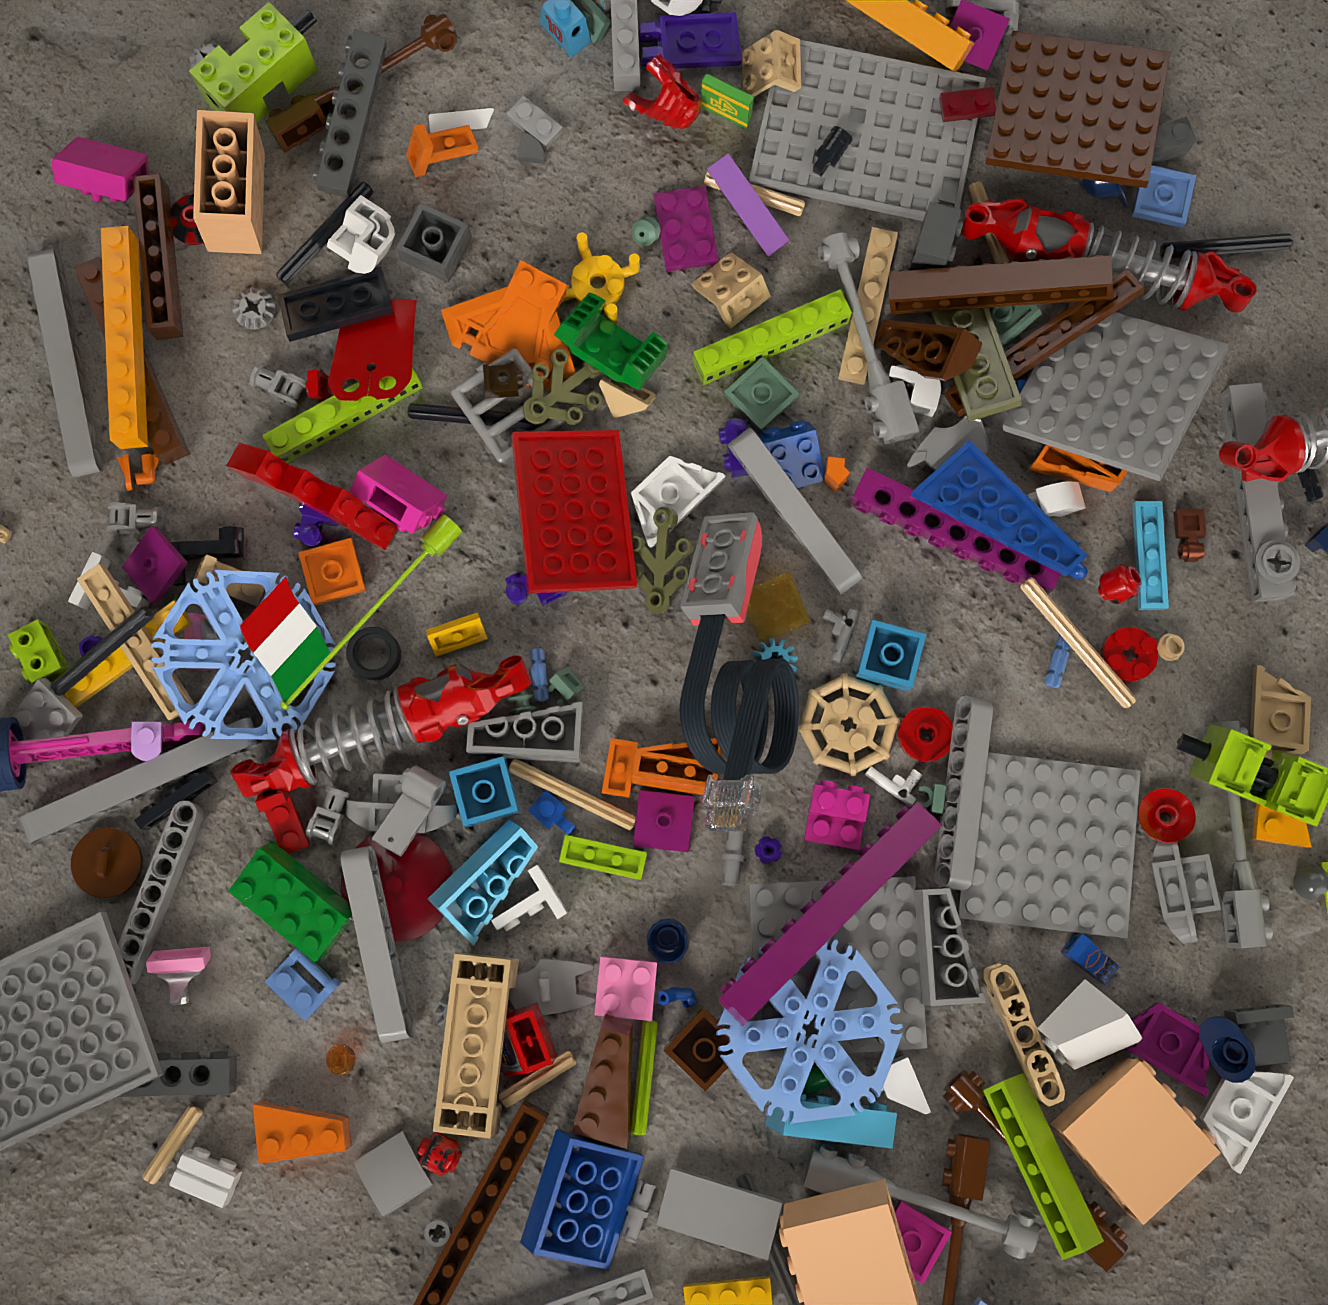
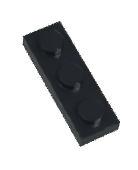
(154, 814)

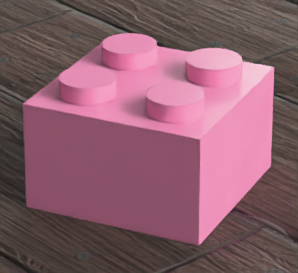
(626, 988)

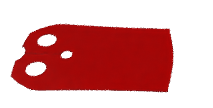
(379, 341)

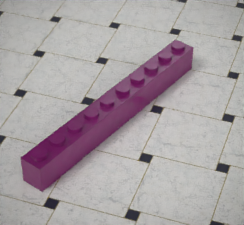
(827, 915)

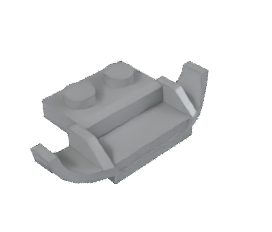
(385, 794)
(1184, 888)

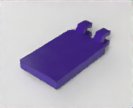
(693, 40)

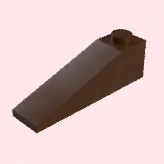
(929, 349)

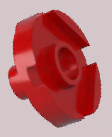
(1142, 645)
(926, 718)

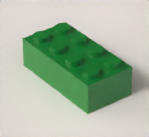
(292, 901)

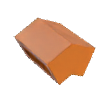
(835, 473)

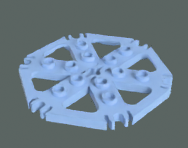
(217, 654)
(827, 1051)

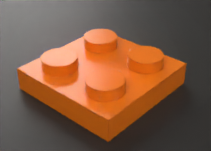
(332, 571)

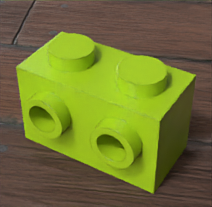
(37, 652)

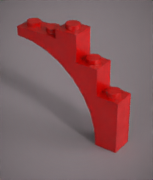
(304, 487)

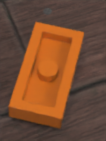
(619, 768)

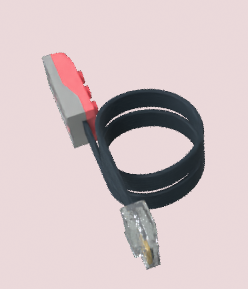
(715, 591)

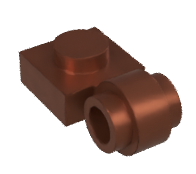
(1190, 526)

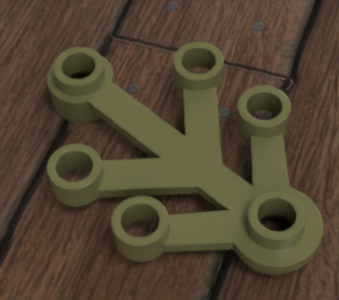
(559, 392)
(661, 564)

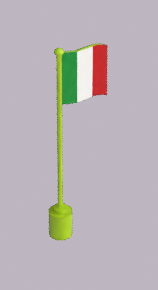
(289, 640)

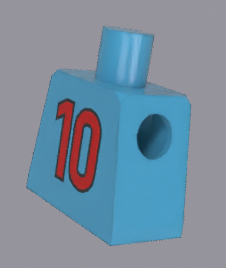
(562, 20)

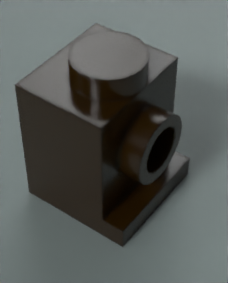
(498, 389)

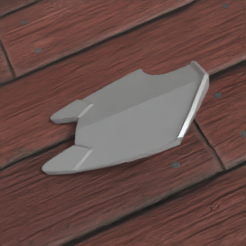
(944, 442)
(551, 985)

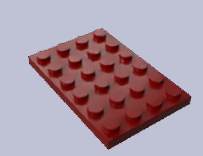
(573, 511)

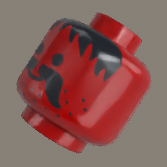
(1119, 584)
(439, 1154)

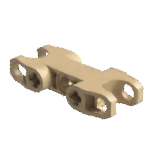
(1044, 1067)

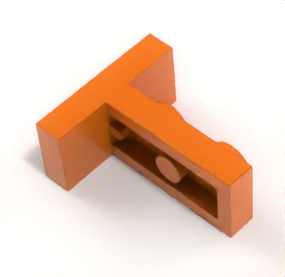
(438, 146)

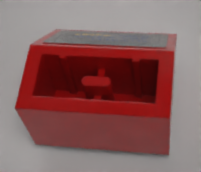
(526, 1042)

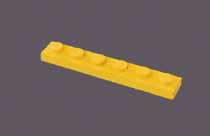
(118, 662)

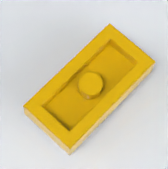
(456, 634)

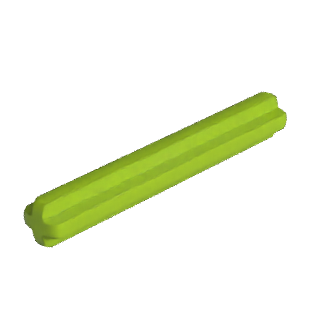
(644, 1077)

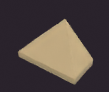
(623, 398)

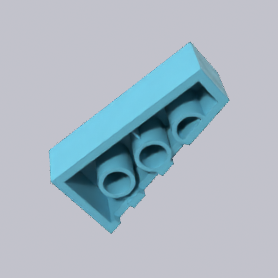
(483, 880)
(871, 1127)

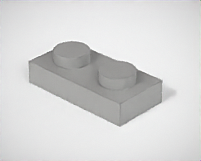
(534, 122)

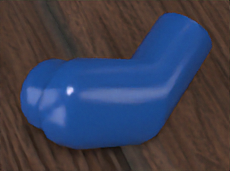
(676, 993)

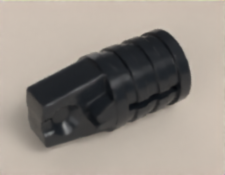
(831, 150)

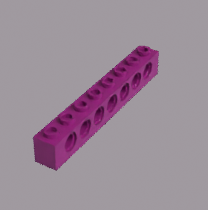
(939, 537)

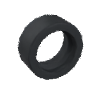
(367, 633)

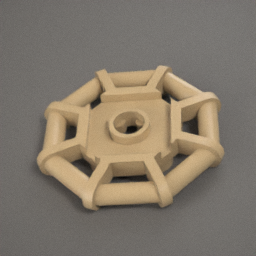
(856, 738)

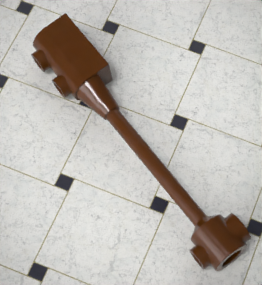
(307, 114)
(966, 1094)
(964, 1183)

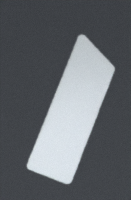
(474, 118)

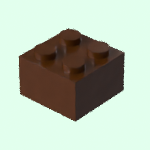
(697, 1049)

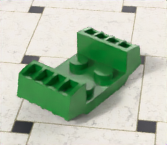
(609, 346)

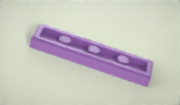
(748, 205)

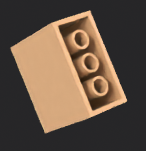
(229, 182)
(1136, 1138)
(848, 1248)

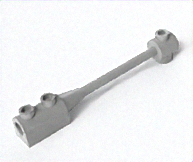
(885, 398)
(1244, 904)
(832, 1173)

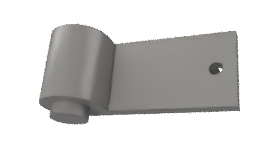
(419, 796)

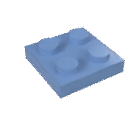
(1165, 198)

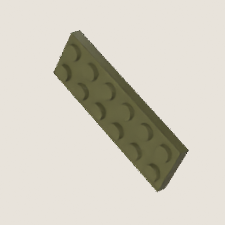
(989, 383)

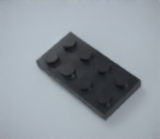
(335, 304)

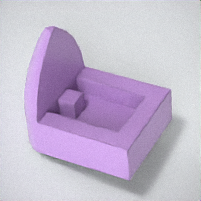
(146, 739)

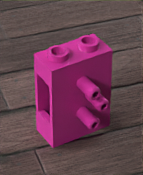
(99, 169)
(398, 494)

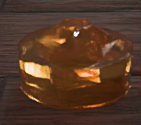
(340, 1059)

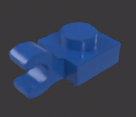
(550, 812)

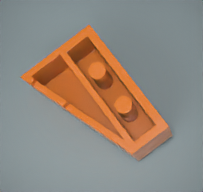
(1076, 468)
(671, 768)
(296, 1132)

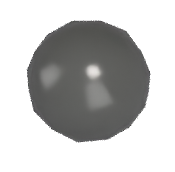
(1311, 881)

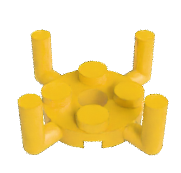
(602, 267)

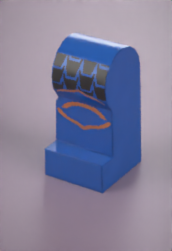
(1090, 958)

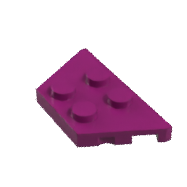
(1172, 1046)

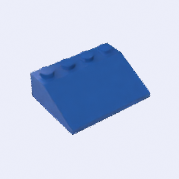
(581, 1200)

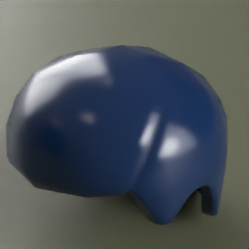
(668, 941)

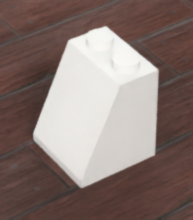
(1087, 1028)

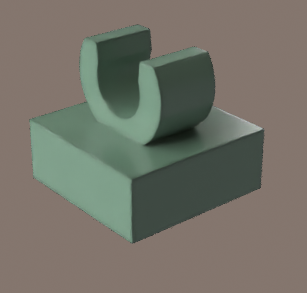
(566, 684)
(935, 799)

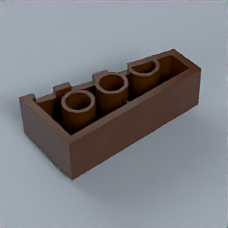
(606, 1097)

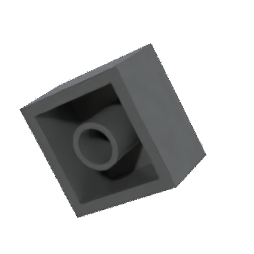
(937, 238)
(434, 242)

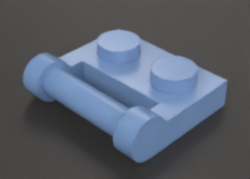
(296, 989)

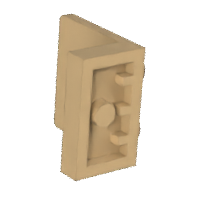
(772, 62)
(733, 288)

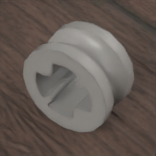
(432, 1225)

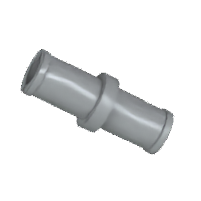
(732, 858)
(637, 1211)

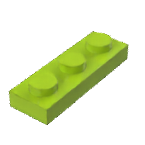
(603, 857)

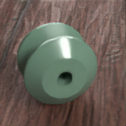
(645, 231)
(520, 703)

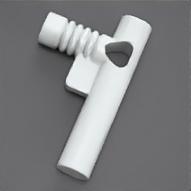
(896, 784)

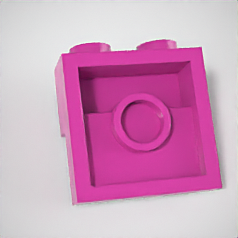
(836, 815)

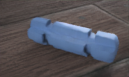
(1058, 663)
(539, 675)

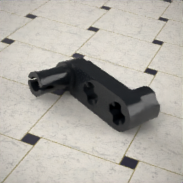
(228, 546)

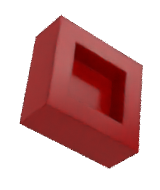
(317, 385)

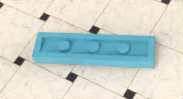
(1150, 555)

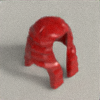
(677, 102)

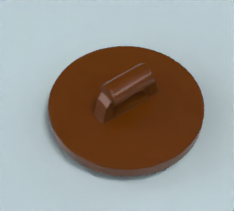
(106, 862)

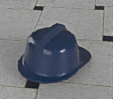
(1105, 190)
(1228, 1049)

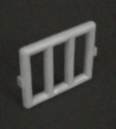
(473, 412)

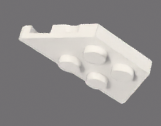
(672, 486)
(1241, 1113)

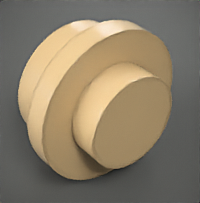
(1170, 647)

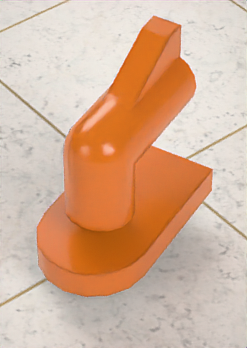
(149, 466)

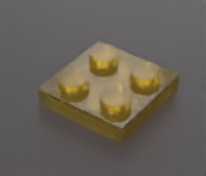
(776, 608)

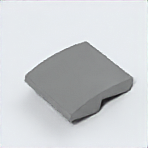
(393, 1173)

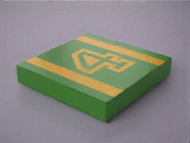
(726, 101)

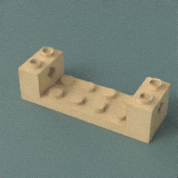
(474, 1045)

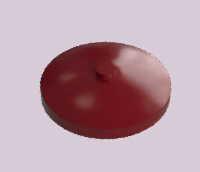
(409, 883)

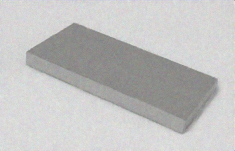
(719, 1213)

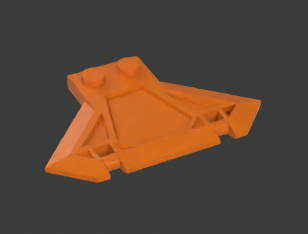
(514, 318)

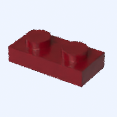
(967, 104)

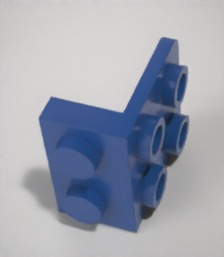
(796, 452)

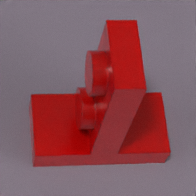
(283, 819)

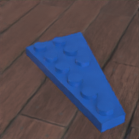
(984, 498)

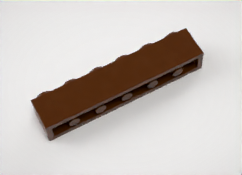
(157, 257)

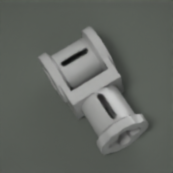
(282, 385)
(130, 518)
(328, 816)

